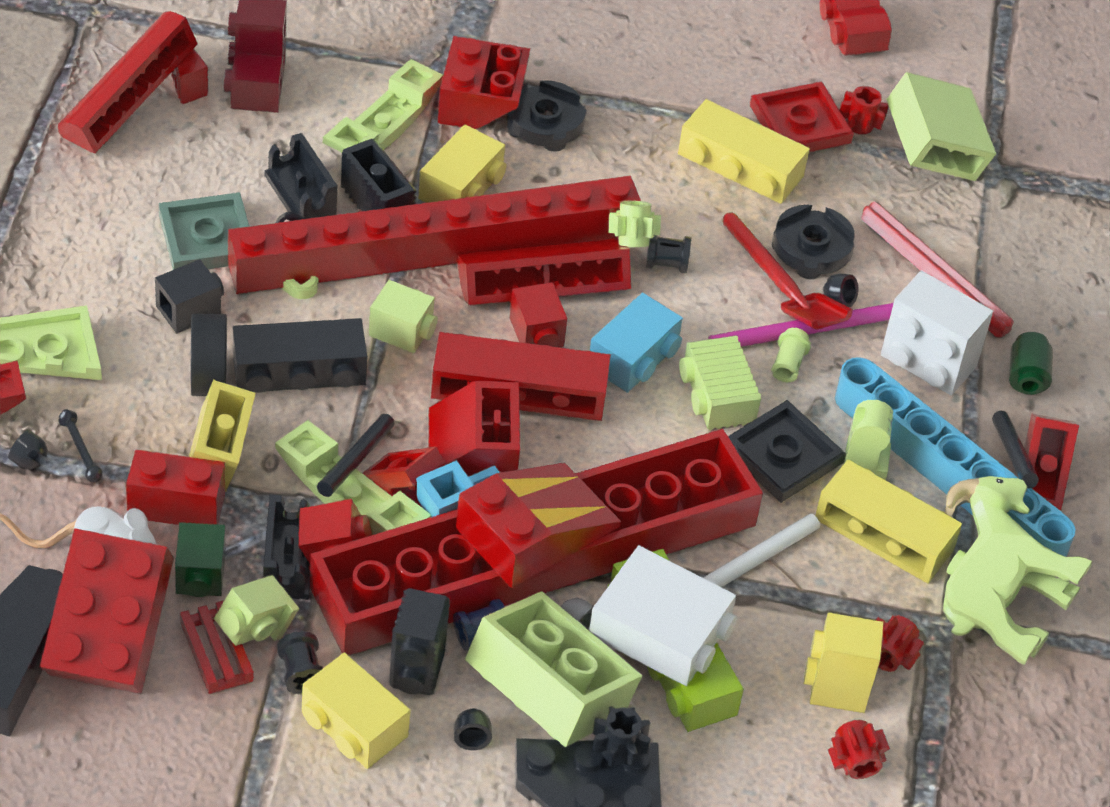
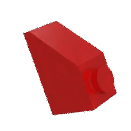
(1051, 449)

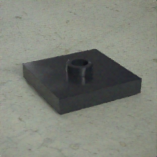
(786, 451)

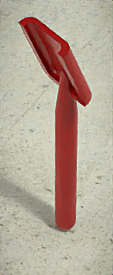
(812, 309)

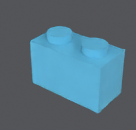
(638, 341)

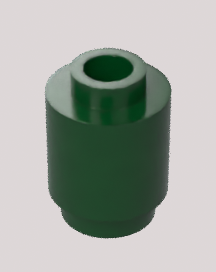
(1031, 363)

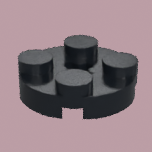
(542, 130)
(811, 257)

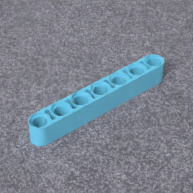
(942, 450)

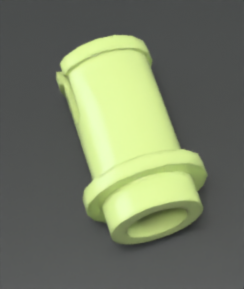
(792, 347)

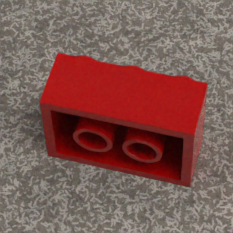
(107, 611)

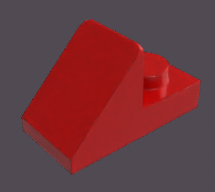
(400, 470)

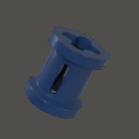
(467, 623)

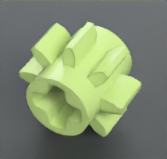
(634, 223)

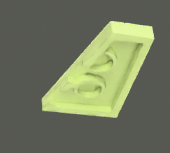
(51, 343)

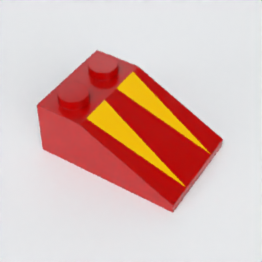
(531, 519)

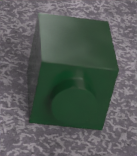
(200, 559)

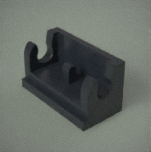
(302, 180)
(282, 553)

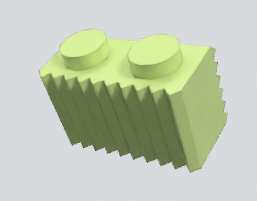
(720, 382)

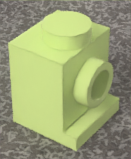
(256, 611)

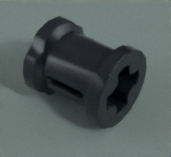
(669, 252)
(300, 659)

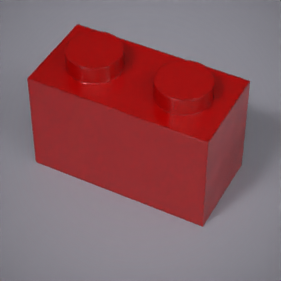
(176, 488)

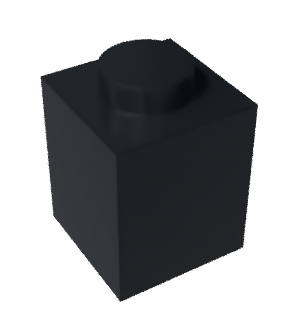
(188, 292)

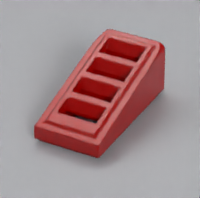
(191, 78)

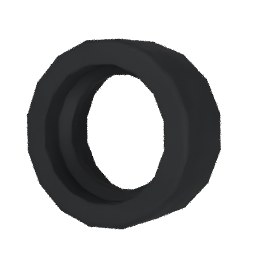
(208, 351)

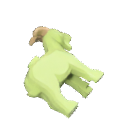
(1000, 564)

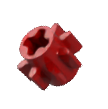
(864, 109)
(899, 644)
(858, 749)

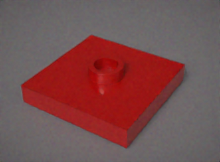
(803, 115)

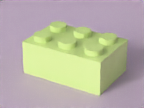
(551, 667)

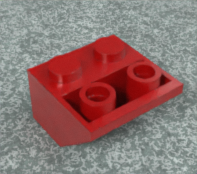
(481, 82)
(478, 427)

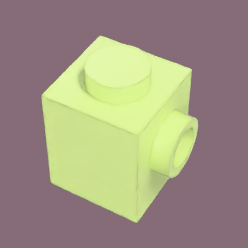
(402, 316)

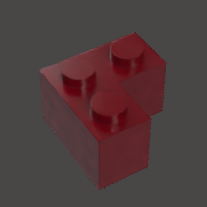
(257, 55)

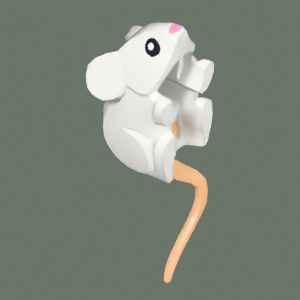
(98, 520)

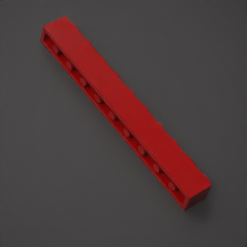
(422, 233)

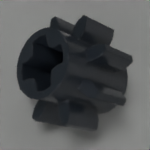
(621, 736)

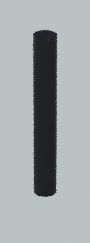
(1015, 449)
(355, 455)

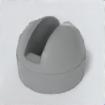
(580, 610)

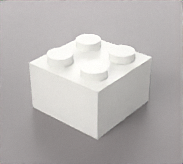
(936, 332)

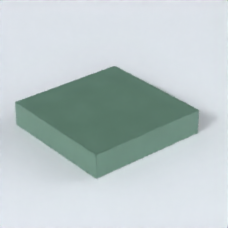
(200, 228)

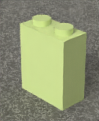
(940, 126)

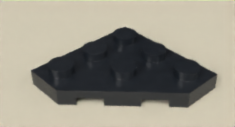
(582, 777)

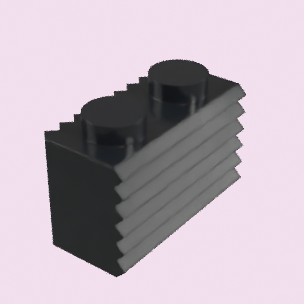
(374, 178)
(419, 642)

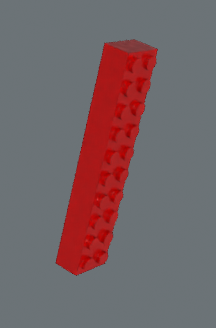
(660, 496)

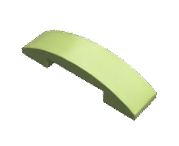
(392, 114)
(314, 454)

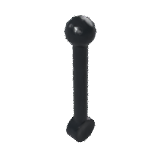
(68, 419)

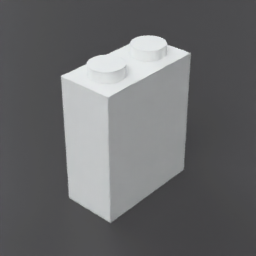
(663, 616)

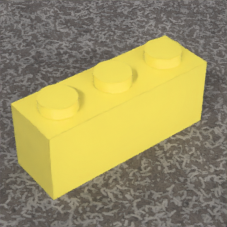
(743, 151)
(888, 521)

